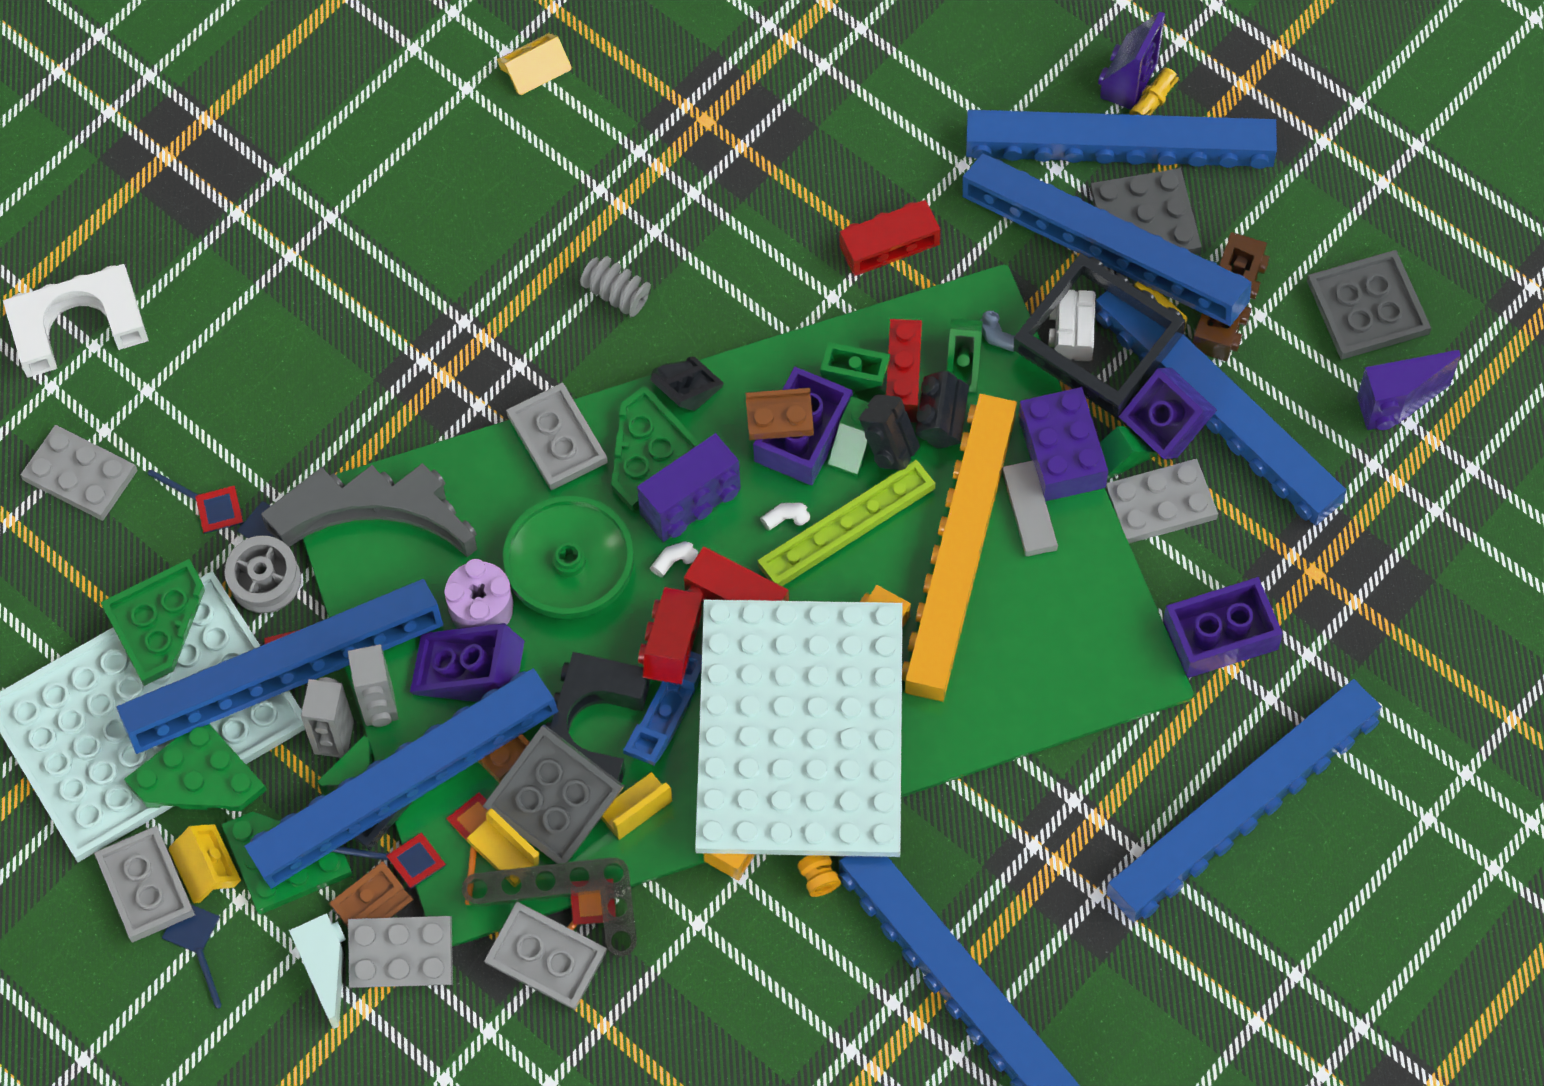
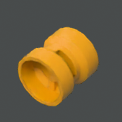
(819, 875)

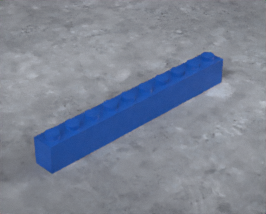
(1121, 138)
(1107, 238)
(1237, 418)
(278, 666)
(401, 777)
(1243, 801)
(952, 972)

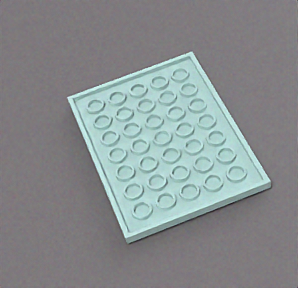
(800, 728)
(73, 740)

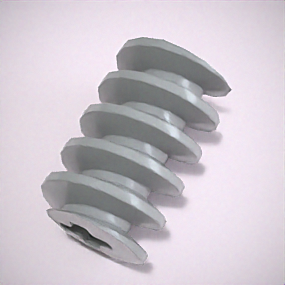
(615, 286)

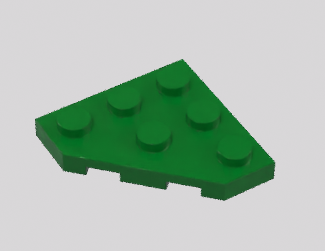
(645, 443)
(156, 619)
(196, 774)
(316, 876)

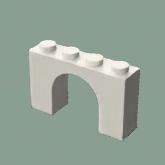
(34, 312)

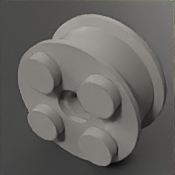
(262, 574)

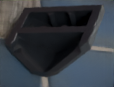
(686, 382)

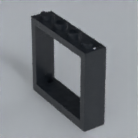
(1074, 375)

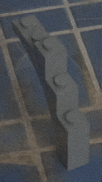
(372, 495)

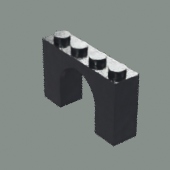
(597, 681)

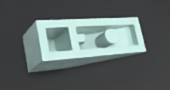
(324, 960)

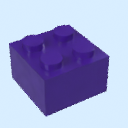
(1167, 413)

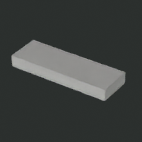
(1029, 508)

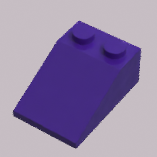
(1133, 63)
(1401, 387)
(466, 662)

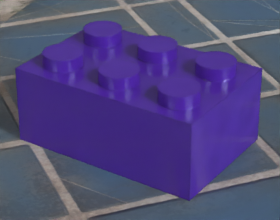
(1063, 443)
(805, 455)
(689, 488)
(1222, 627)

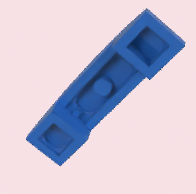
(664, 715)

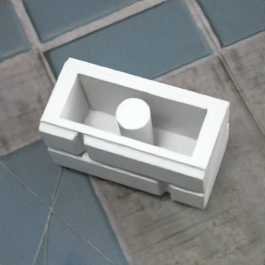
(1074, 325)

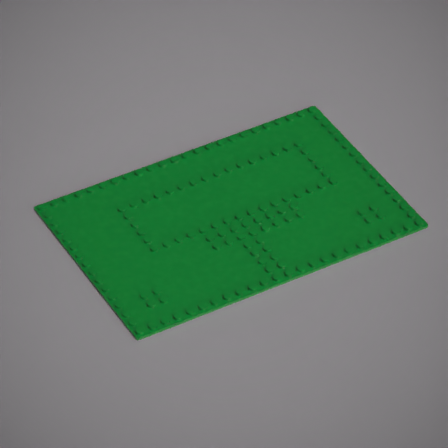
(1041, 659)

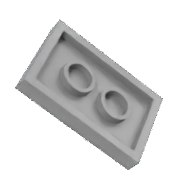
(557, 436)
(79, 472)
(1162, 501)
(144, 884)
(400, 951)
(545, 955)

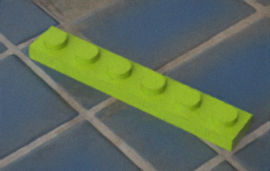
(846, 524)

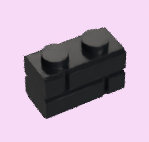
(942, 409)
(889, 432)

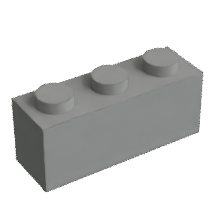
(373, 685)
(327, 717)

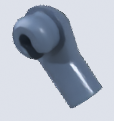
(993, 334)

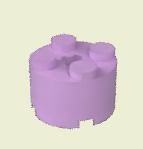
(478, 595)

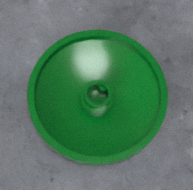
(568, 557)

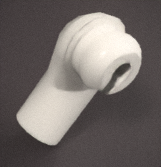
(786, 511)
(671, 554)

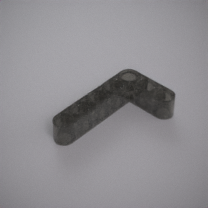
(564, 888)

